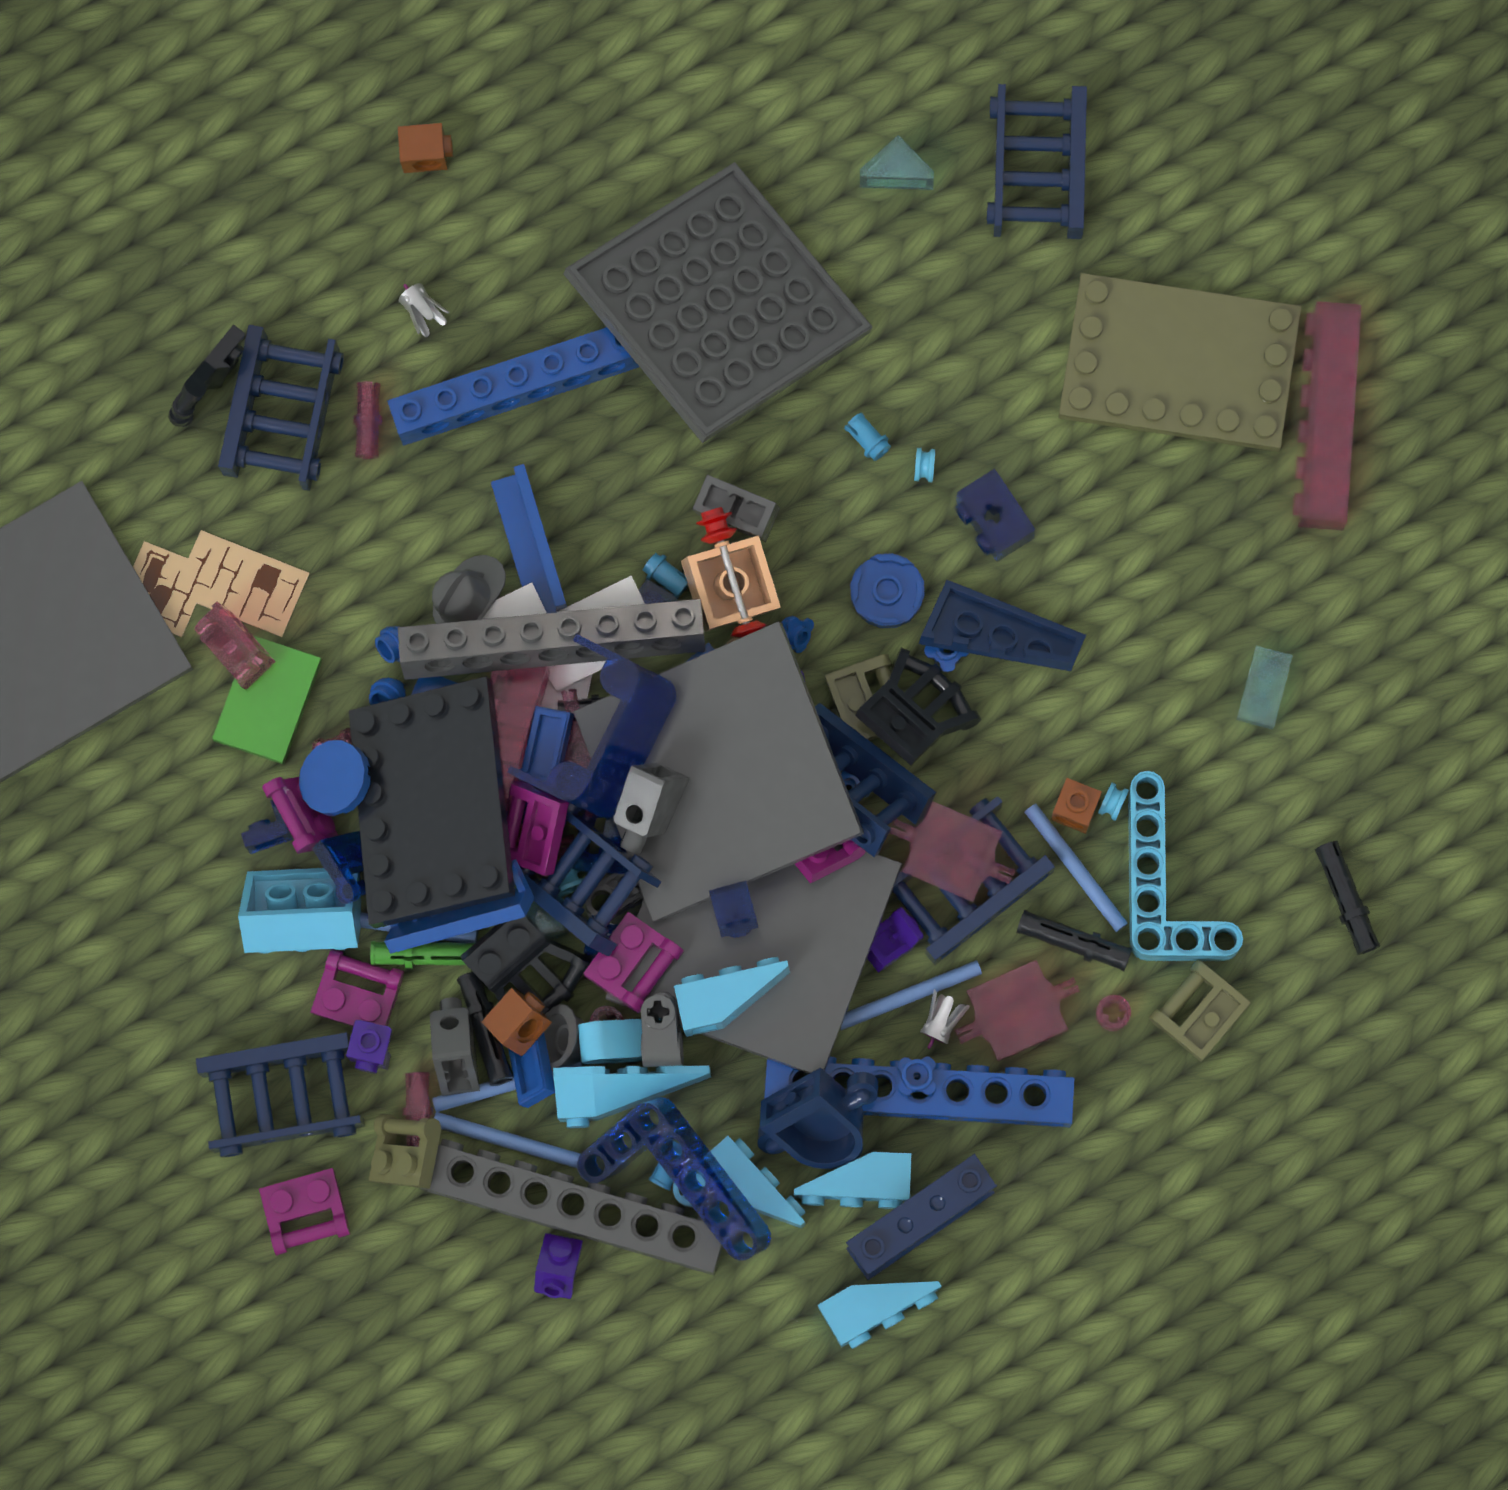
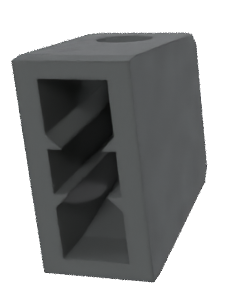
(648, 803)
(452, 1040)

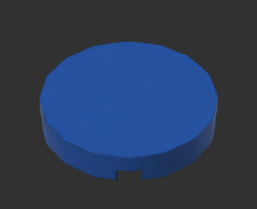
(887, 590)
(334, 778)

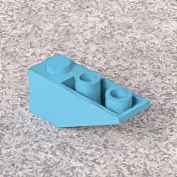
(718, 1000)
(870, 1178)
(756, 1185)
(864, 1307)

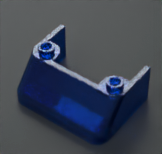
(626, 742)

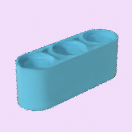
(610, 1041)

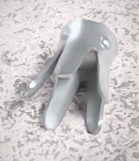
(419, 303)
(938, 1024)

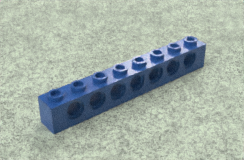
(509, 385)
(1054, 1112)

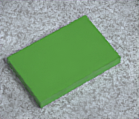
(270, 710)

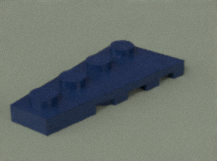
(991, 628)

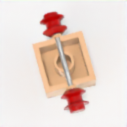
(730, 578)

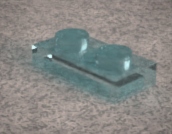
(1264, 687)

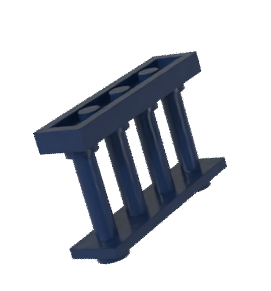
(1070, 145)
(252, 384)
(876, 774)
(1001, 894)
(570, 910)
(256, 1064)
(921, 1217)

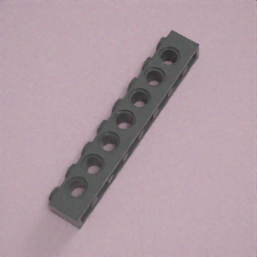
(549, 637)
(700, 1256)

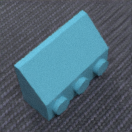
(296, 912)

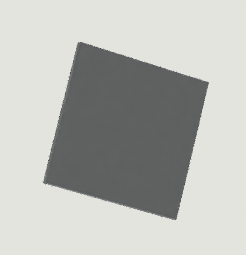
(718, 301)
(72, 630)
(756, 769)
(816, 927)

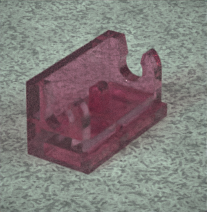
(234, 645)

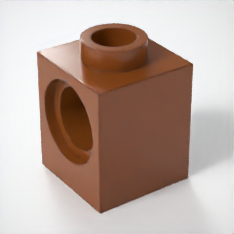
(424, 147)
(1076, 805)
(517, 1021)

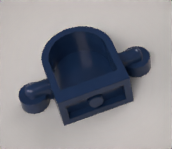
(817, 1119)

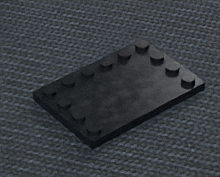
(433, 803)

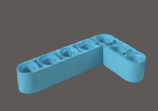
(1155, 885)

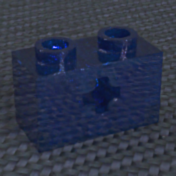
(992, 495)

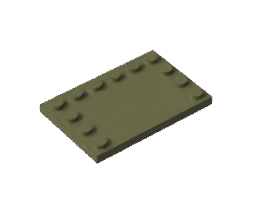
(1180, 362)

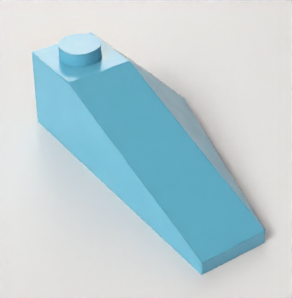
(595, 1093)

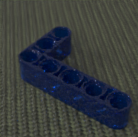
(681, 1170)

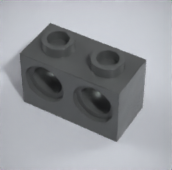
(750, 512)

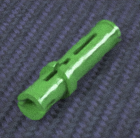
(428, 954)

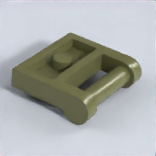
(851, 689)
(1210, 1018)
(404, 1164)

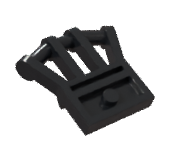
(207, 376)
(904, 723)
(514, 946)

